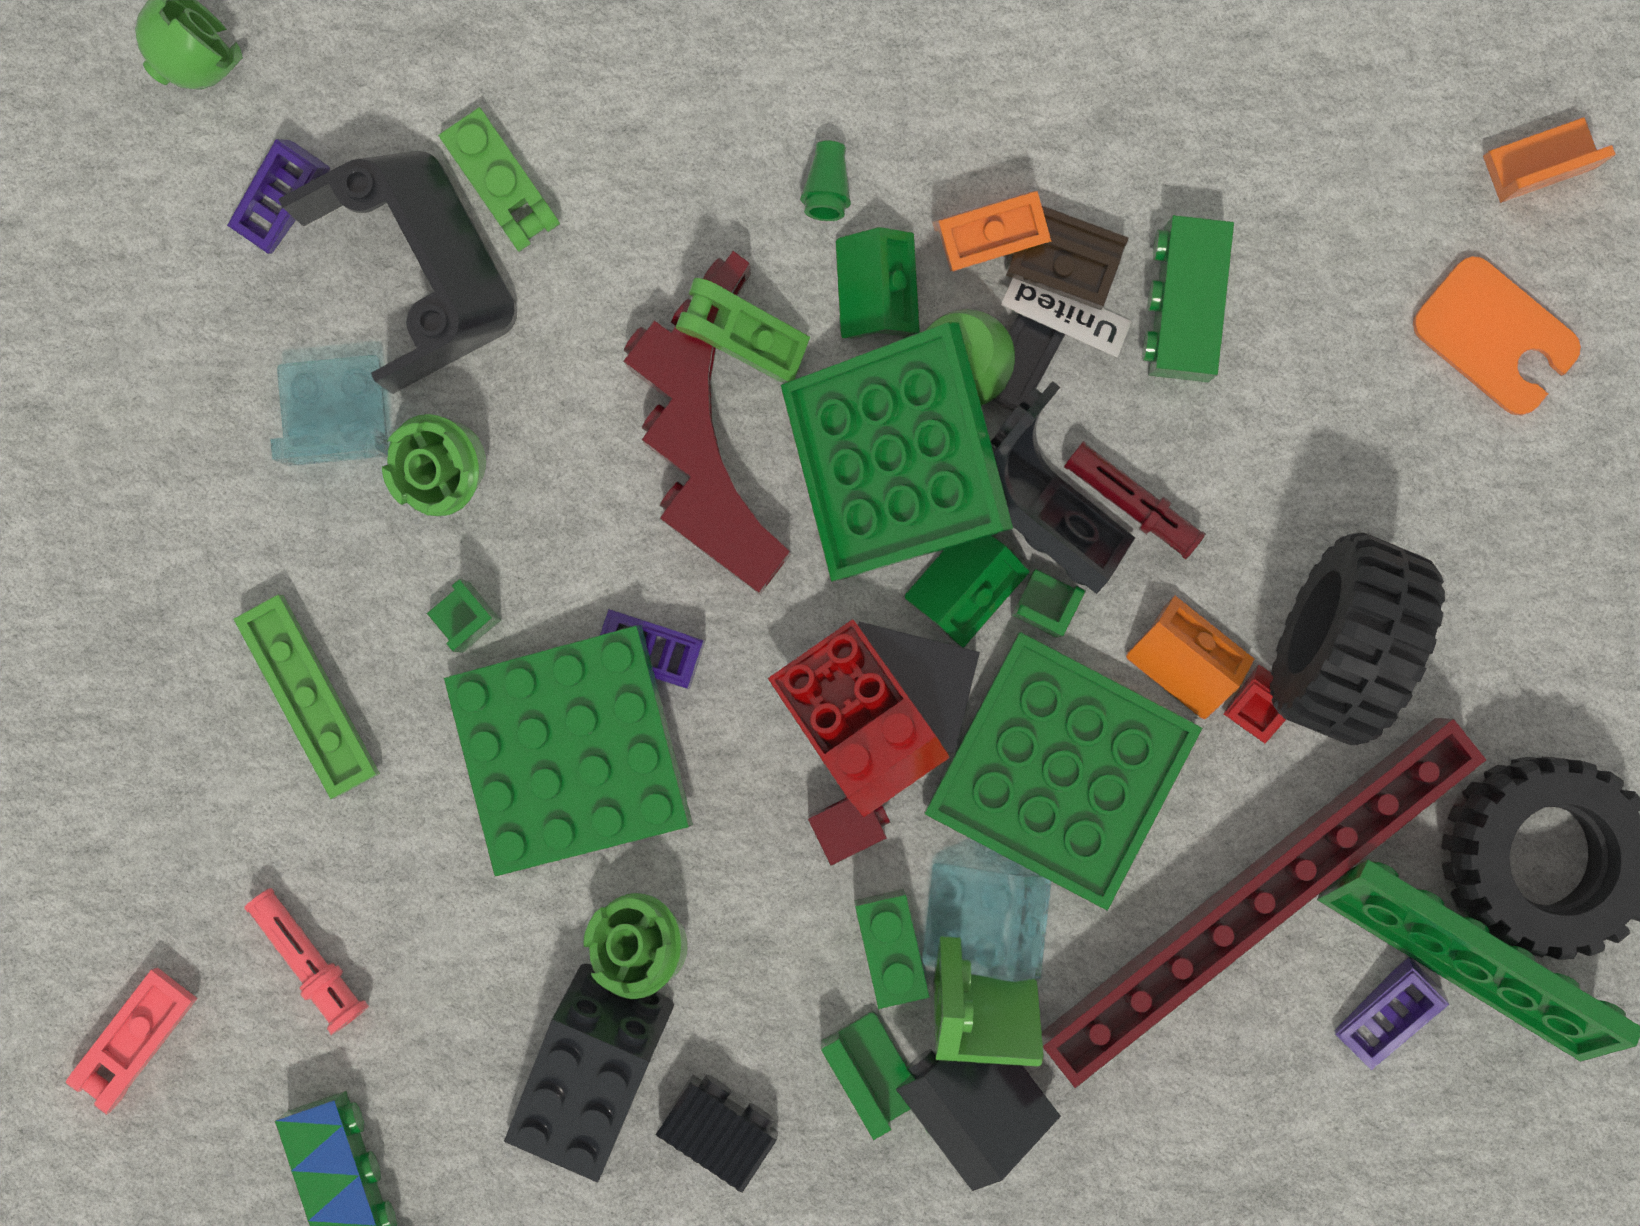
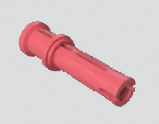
(266, 910)

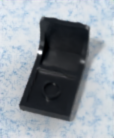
(1050, 510)
(587, 1075)

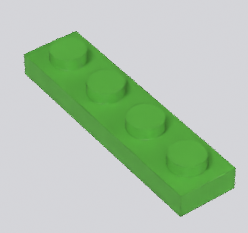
(306, 696)

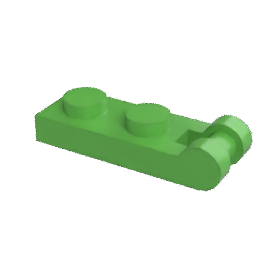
(498, 177)
(743, 331)

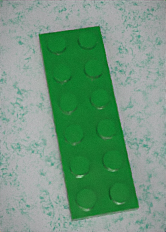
(1479, 962)

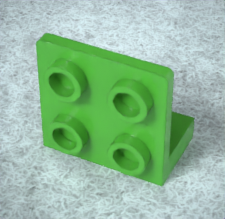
(982, 1015)

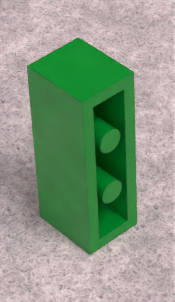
(1188, 298)

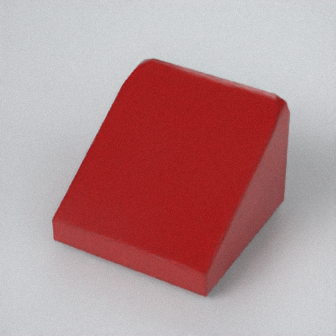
(1253, 706)

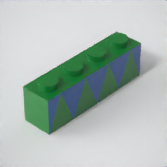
(332, 1164)

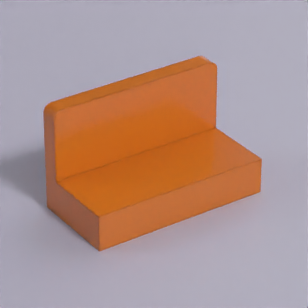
(1544, 159)
(993, 230)
(1191, 658)

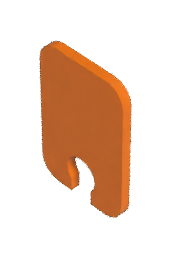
(1484, 326)

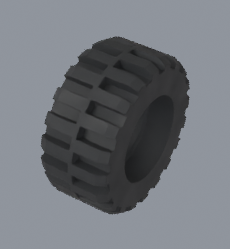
(1357, 639)
(1482, 847)

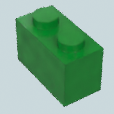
(891, 949)

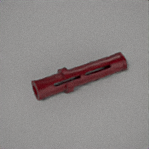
(1135, 500)

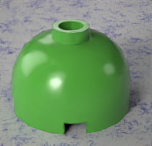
(183, 44)

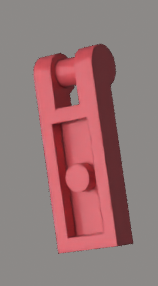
(132, 1039)

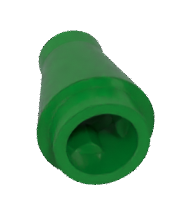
(827, 186)

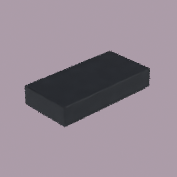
(1034, 349)

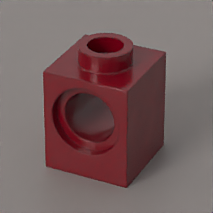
(845, 831)

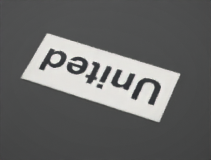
(1087, 324)

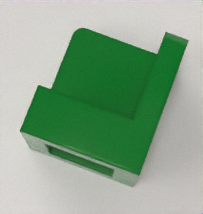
(1048, 604)
(463, 616)

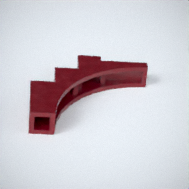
(707, 507)

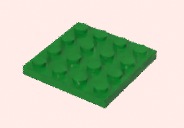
(896, 453)
(568, 751)
(1063, 771)

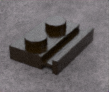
(1076, 261)

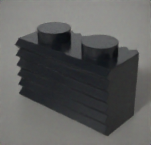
(718, 1131)

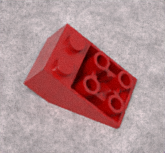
(858, 718)

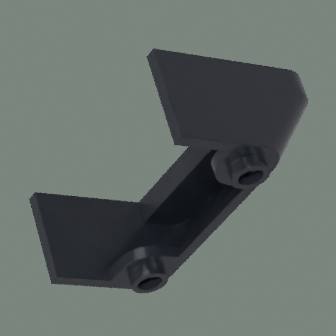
(469, 294)

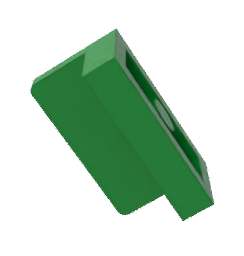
(877, 283)
(967, 586)
(868, 1071)

